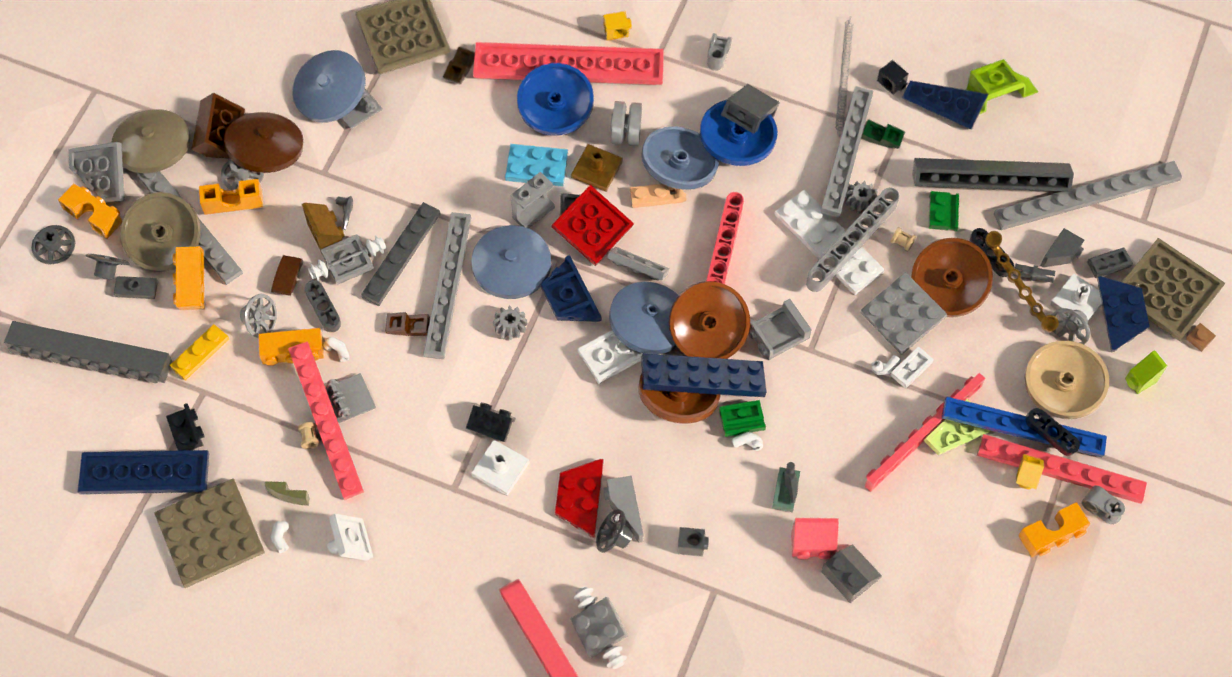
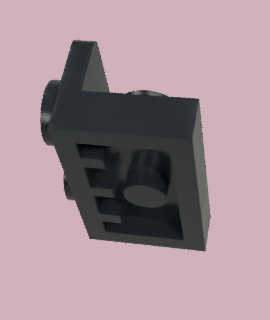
(490, 422)
(184, 429)

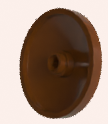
(263, 142)

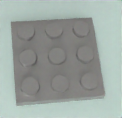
(903, 313)

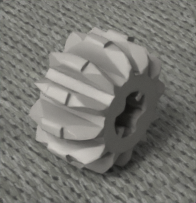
(860, 196)
(516, 317)

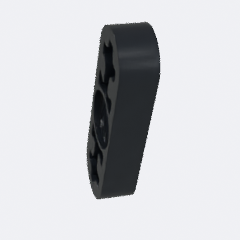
(982, 232)
(1060, 446)

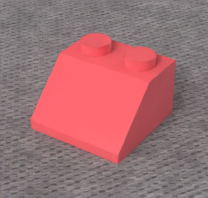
(814, 538)

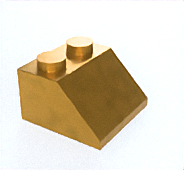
(322, 224)

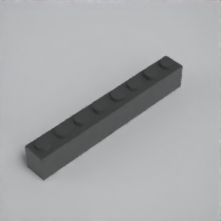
(992, 174)
(88, 352)

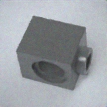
(685, 535)

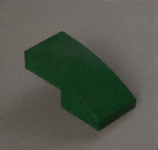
(885, 136)

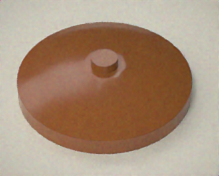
(954, 275)
(709, 320)
(678, 406)

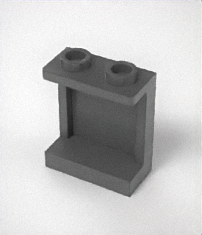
(749, 107)

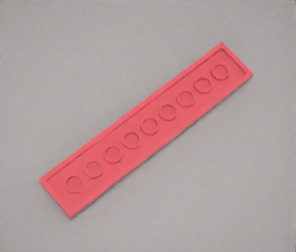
(596, 63)

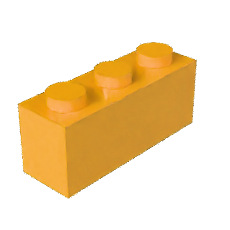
(189, 278)
(275, 345)

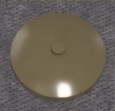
(152, 140)
(155, 229)

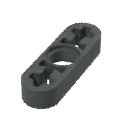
(322, 314)

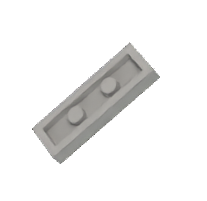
(638, 264)

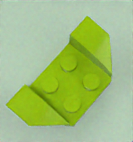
(998, 80)

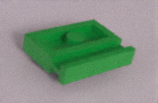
(943, 211)
(742, 418)

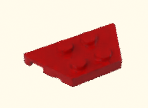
(580, 495)

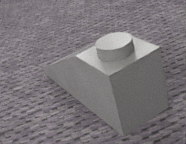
(622, 496)

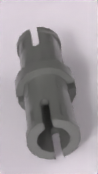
(1035, 273)

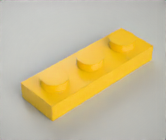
(199, 352)

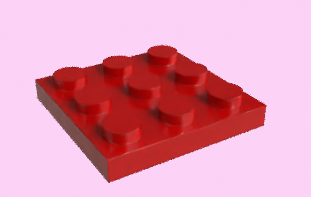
(592, 225)

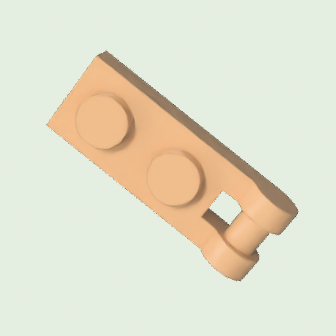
(655, 195)

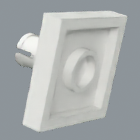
(1078, 296)
(500, 467)
(350, 538)

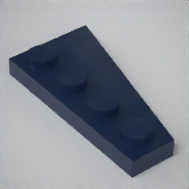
(952, 103)

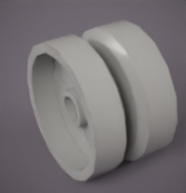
(626, 123)

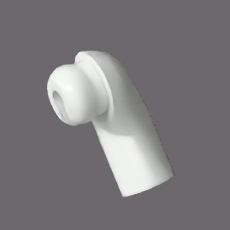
(339, 346)
(885, 368)
(750, 439)

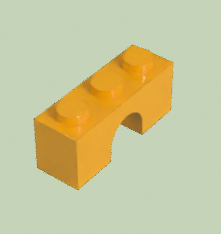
(217, 200)
(79, 201)
(1039, 539)

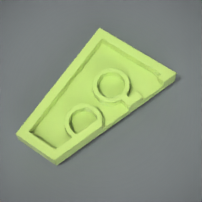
(951, 435)

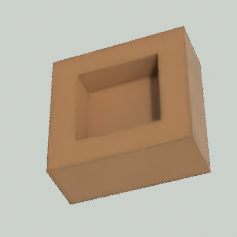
(1200, 337)

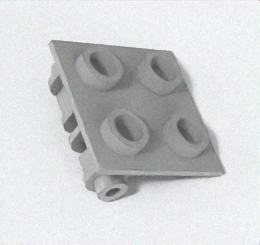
(364, 109)
(349, 397)

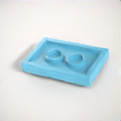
(528, 161)

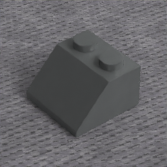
(850, 572)

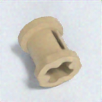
(903, 239)
(308, 435)

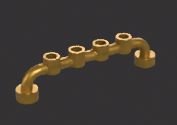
(1048, 323)

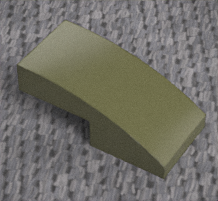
(281, 491)

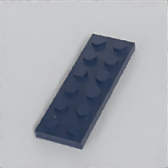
(703, 375)
(143, 472)

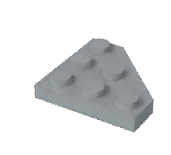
(100, 169)

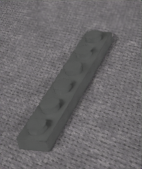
(400, 254)

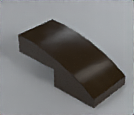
(460, 65)

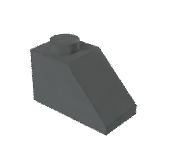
(1063, 250)

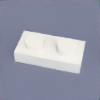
(912, 367)

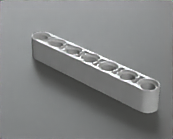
(848, 246)

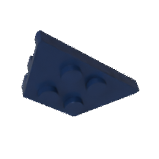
(569, 295)
(1123, 311)

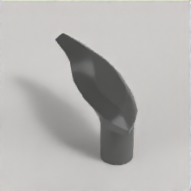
(347, 208)
(791, 481)

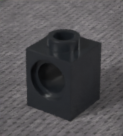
(893, 77)

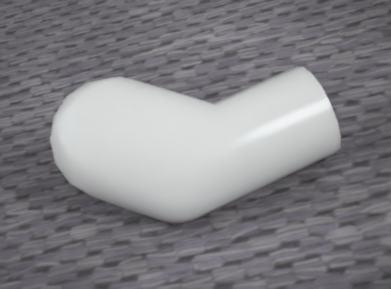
(277, 535)

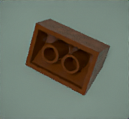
(212, 121)

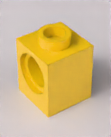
(616, 25)
(1029, 472)

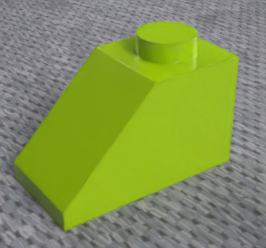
(1146, 372)

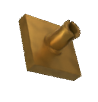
(597, 167)

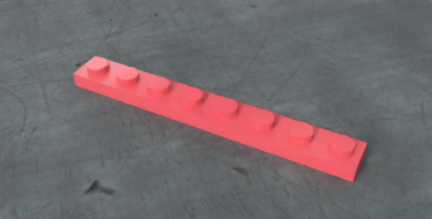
(326, 420)
(917, 436)
(1064, 469)

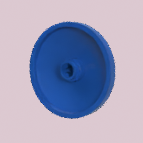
(555, 99)
(734, 143)

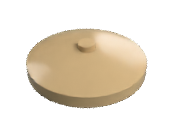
(1067, 379)

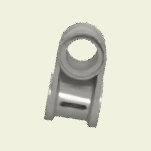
(718, 51)
(1102, 503)

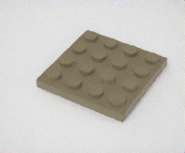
(402, 33)
(1173, 288)
(209, 533)

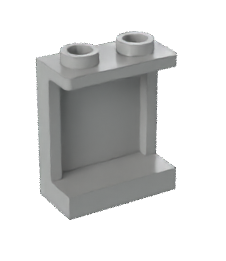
(531, 201)
(780, 330)

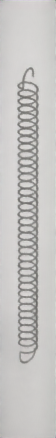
(844, 76)

